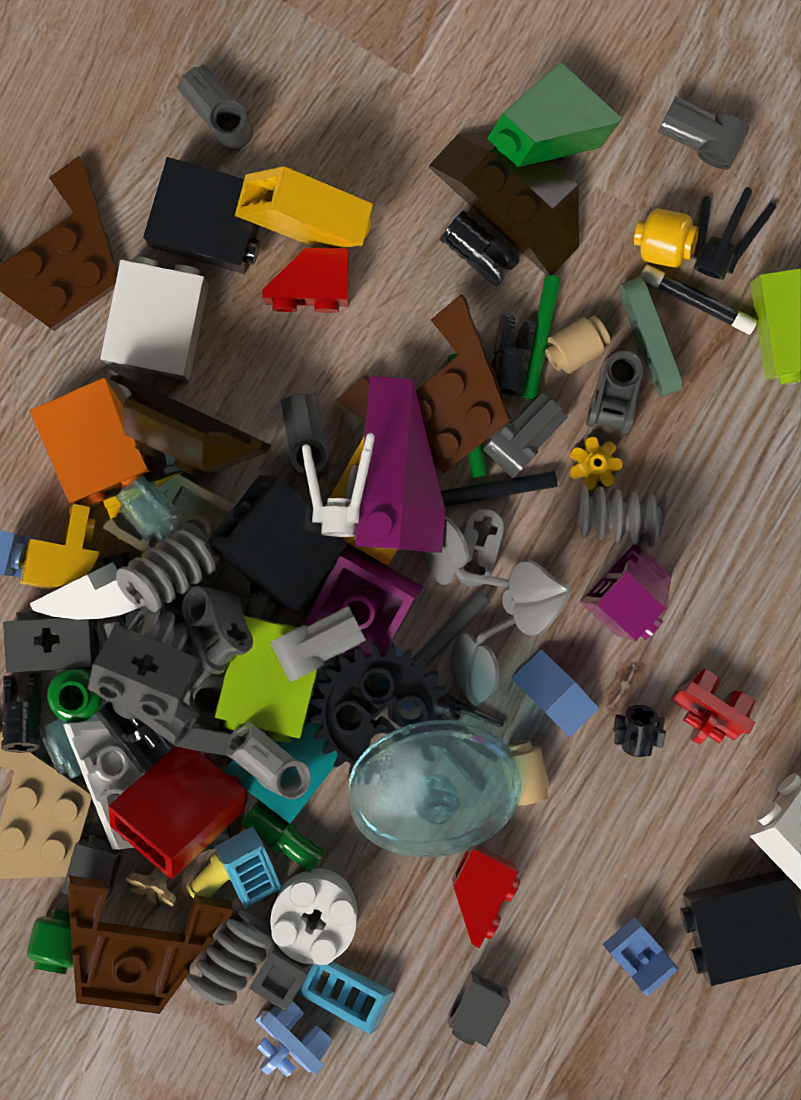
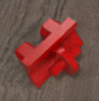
(710, 714)

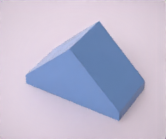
(555, 692)

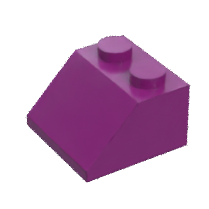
(374, 594)

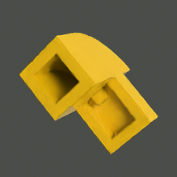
(58, 565)

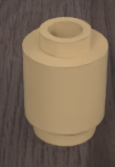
(577, 344)
(531, 771)

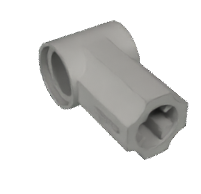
(310, 646)
(267, 762)

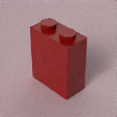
(177, 808)

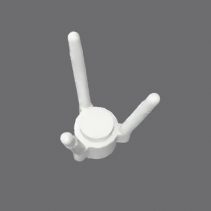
(340, 514)

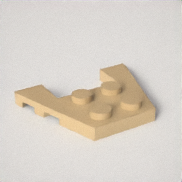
(40, 818)

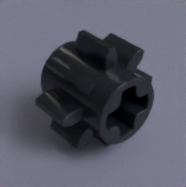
(639, 731)

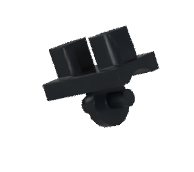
(135, 738)

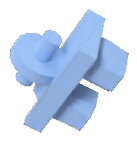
(306, 1051)

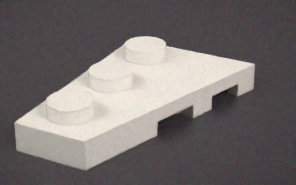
(104, 768)

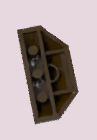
(527, 204)
(179, 430)

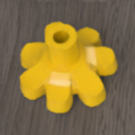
(585, 463)

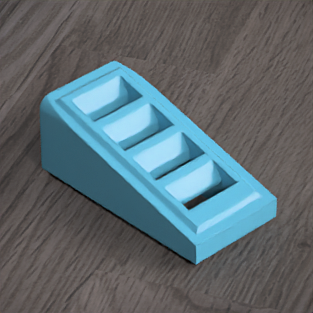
(239, 850)
(339, 1007)

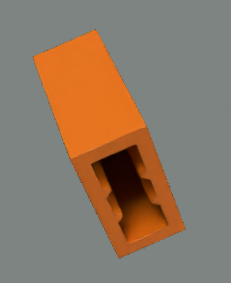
(89, 444)

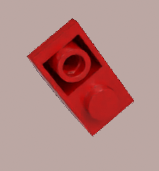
(311, 279)
(481, 887)

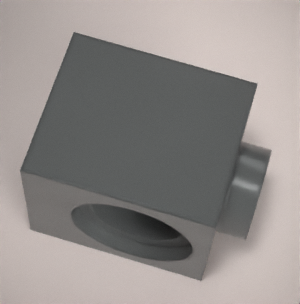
(94, 860)
(280, 978)
(477, 1010)

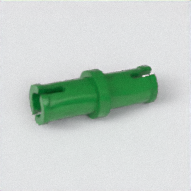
(283, 837)

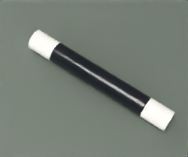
(698, 299)

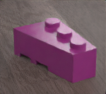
(631, 595)

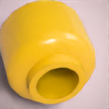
(666, 237)

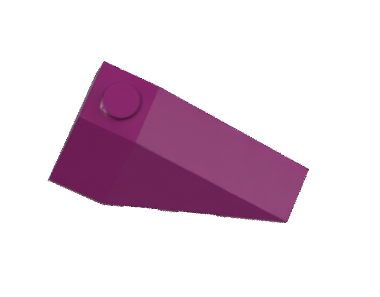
(401, 490)

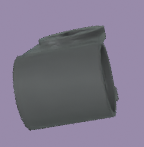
(616, 395)
(218, 623)

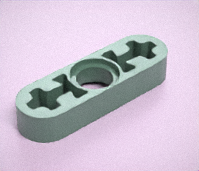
(650, 337)

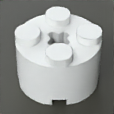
(319, 940)

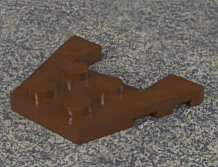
(69, 263)
(457, 404)
(132, 964)

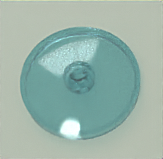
(434, 788)

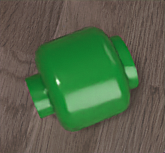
(64, 698)
(51, 943)

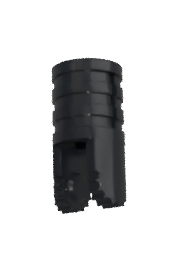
(479, 248)
(512, 362)
(21, 718)

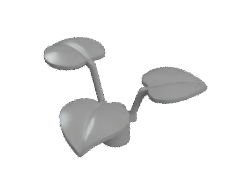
(531, 598)

